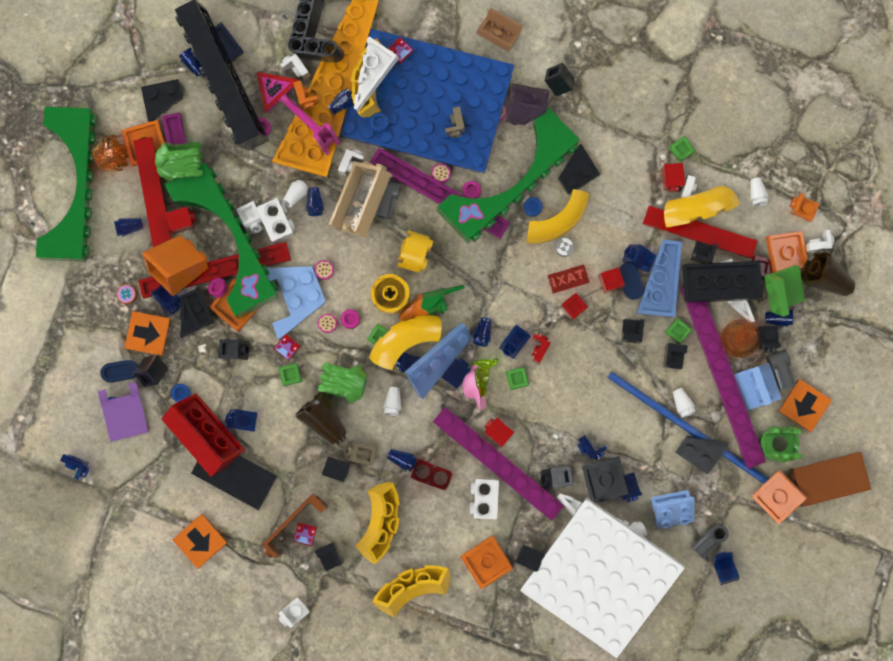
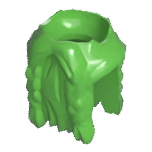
(179, 160)
(343, 382)
(790, 434)

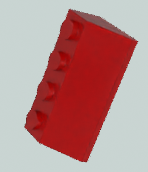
(202, 434)

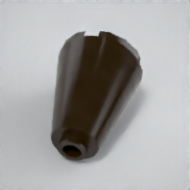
(827, 275)
(322, 419)

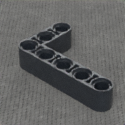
(307, 39)

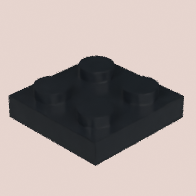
(605, 479)

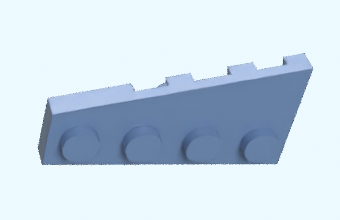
(662, 286)
(436, 361)

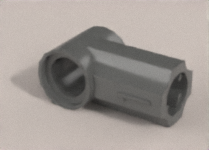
(388, 201)
(780, 365)
(708, 542)

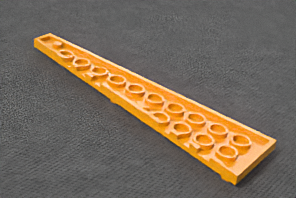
(299, 147)

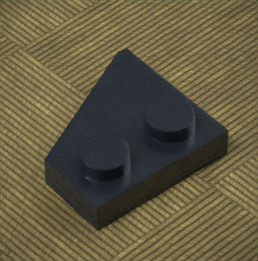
(160, 97)
(578, 171)
(194, 313)
(701, 452)

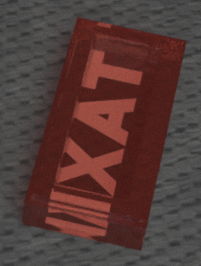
(568, 279)

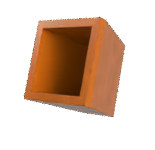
(175, 263)

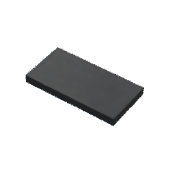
(722, 281)
(241, 480)

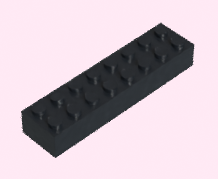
(221, 75)

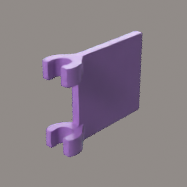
(123, 414)

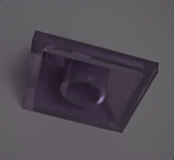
(526, 104)

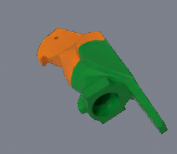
(428, 303)

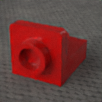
(540, 351)

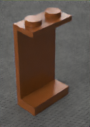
(831, 478)
(269, 549)

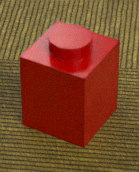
(673, 177)
(180, 220)
(611, 280)
(498, 431)

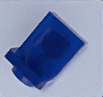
(585, 447)
(725, 568)

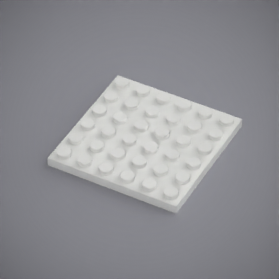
(602, 577)

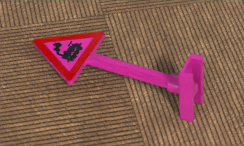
(275, 89)

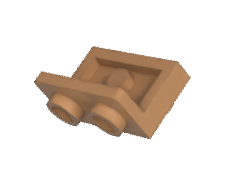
(499, 29)

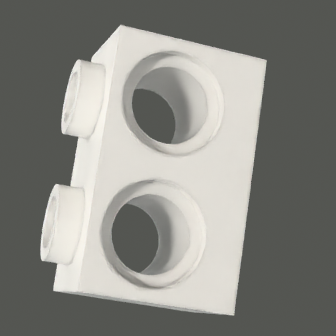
(272, 222)
(490, 499)

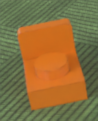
(302, 93)
(803, 207)

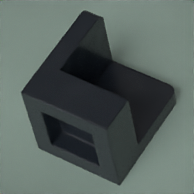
(559, 79)
(703, 252)
(632, 331)
(674, 356)
(150, 370)
(336, 469)
(329, 556)
(529, 558)

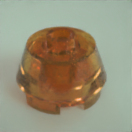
(110, 154)
(740, 338)

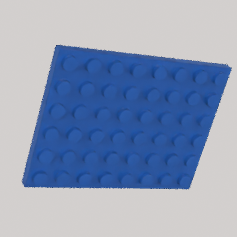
(422, 96)

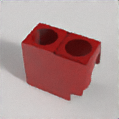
(432, 471)

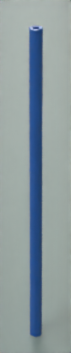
(681, 423)

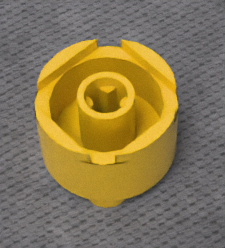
(414, 251)
(380, 289)

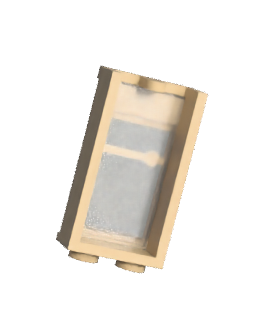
(360, 198)

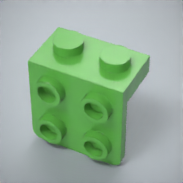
(784, 289)

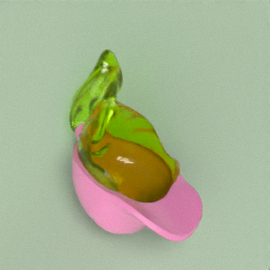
(476, 380)

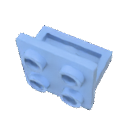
(757, 386)
(673, 509)

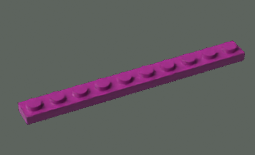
(725, 383)

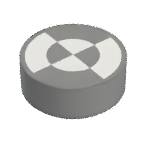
(564, 247)

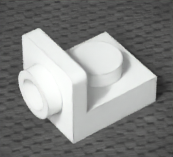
(299, 69)
(347, 161)
(689, 187)
(250, 218)
(817, 245)
(293, 613)

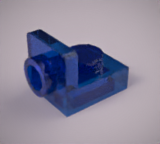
(639, 257)
(169, 303)
(514, 342)
(406, 361)
(456, 372)
(241, 420)
(73, 462)
(633, 488)

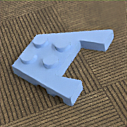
(300, 293)

